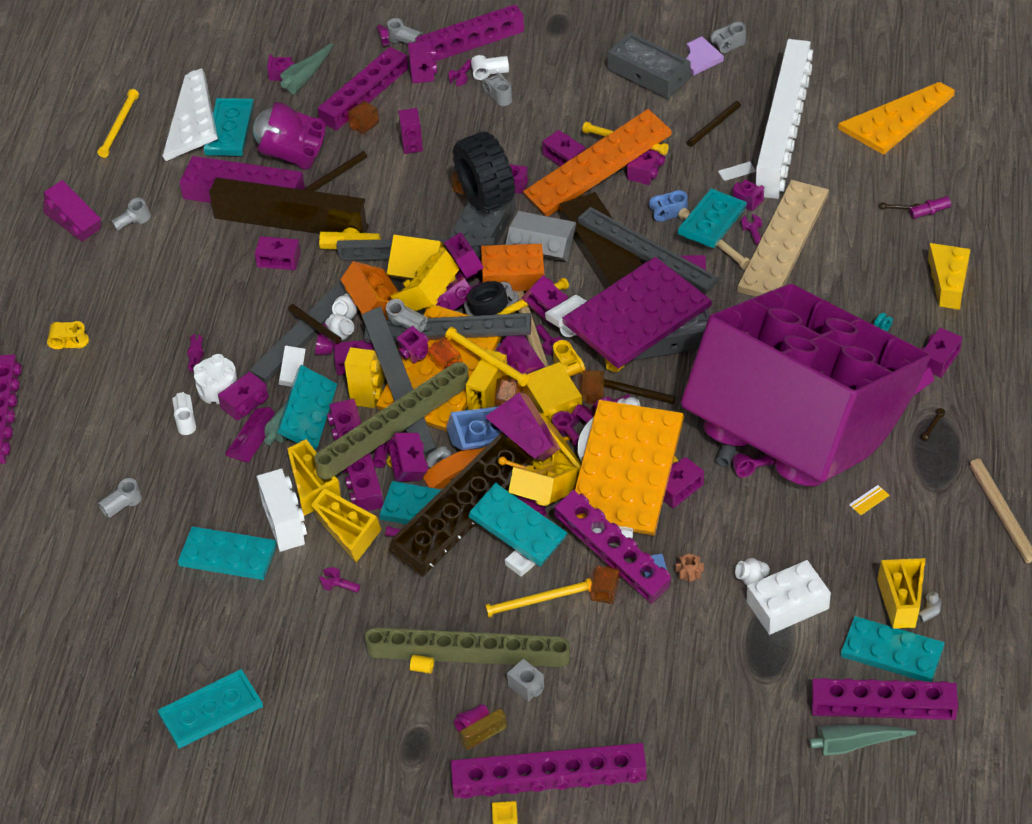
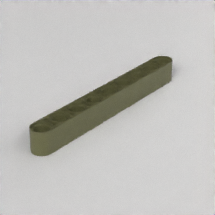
(391, 420)
(404, 643)

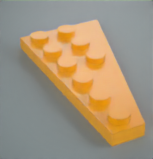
(893, 121)

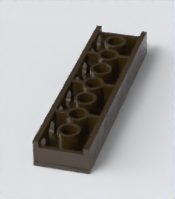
(286, 207)
(606, 258)
(446, 516)

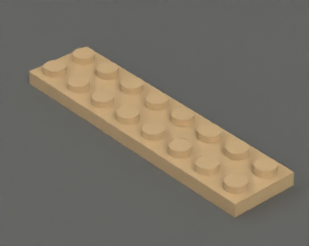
(783, 238)

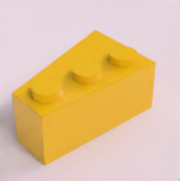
(949, 273)
(429, 283)
(364, 377)
(305, 477)
(544, 484)
(346, 522)
(901, 590)

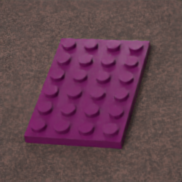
(636, 312)

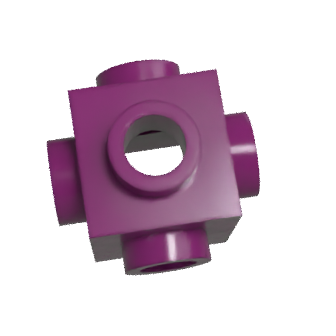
(413, 344)

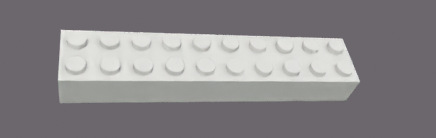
(784, 117)

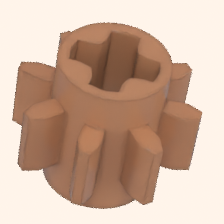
(689, 567)

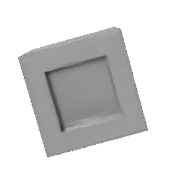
(525, 672)

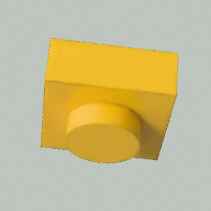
(504, 812)

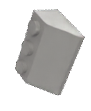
(553, 233)

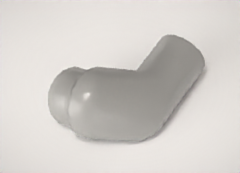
(440, 452)
(932, 609)

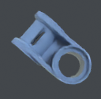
(669, 205)

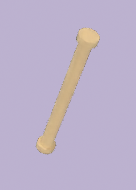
(743, 262)

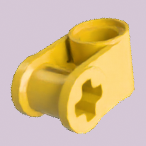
(65, 335)
(566, 355)

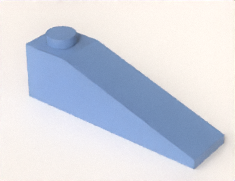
(471, 428)

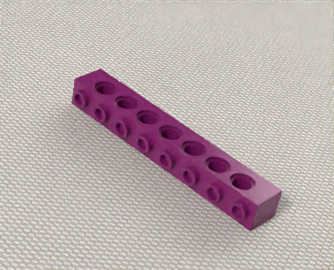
(558, 762)

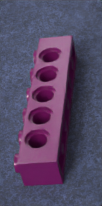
(475, 32)
(363, 87)
(8, 386)
(361, 474)
(649, 588)
(895, 705)

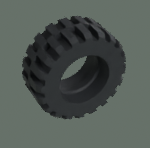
(483, 171)

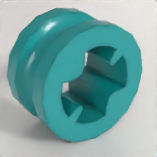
(883, 321)

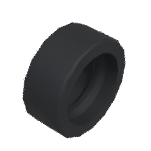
(486, 290)

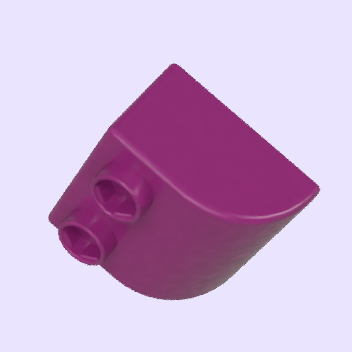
(801, 382)

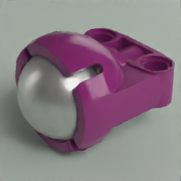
(289, 135)

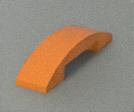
(441, 473)

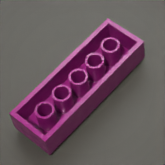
(203, 171)

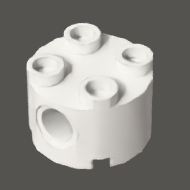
(213, 377)

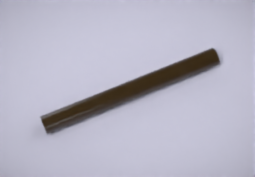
(714, 123)
(336, 172)
(315, 324)
(640, 391)

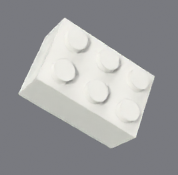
(281, 509)
(788, 597)

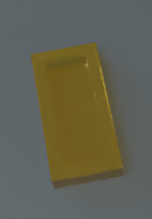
(483, 729)

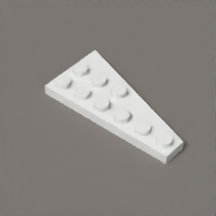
(193, 118)

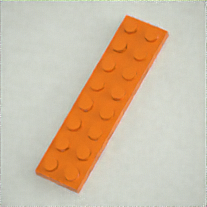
(597, 162)

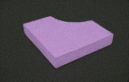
(702, 55)

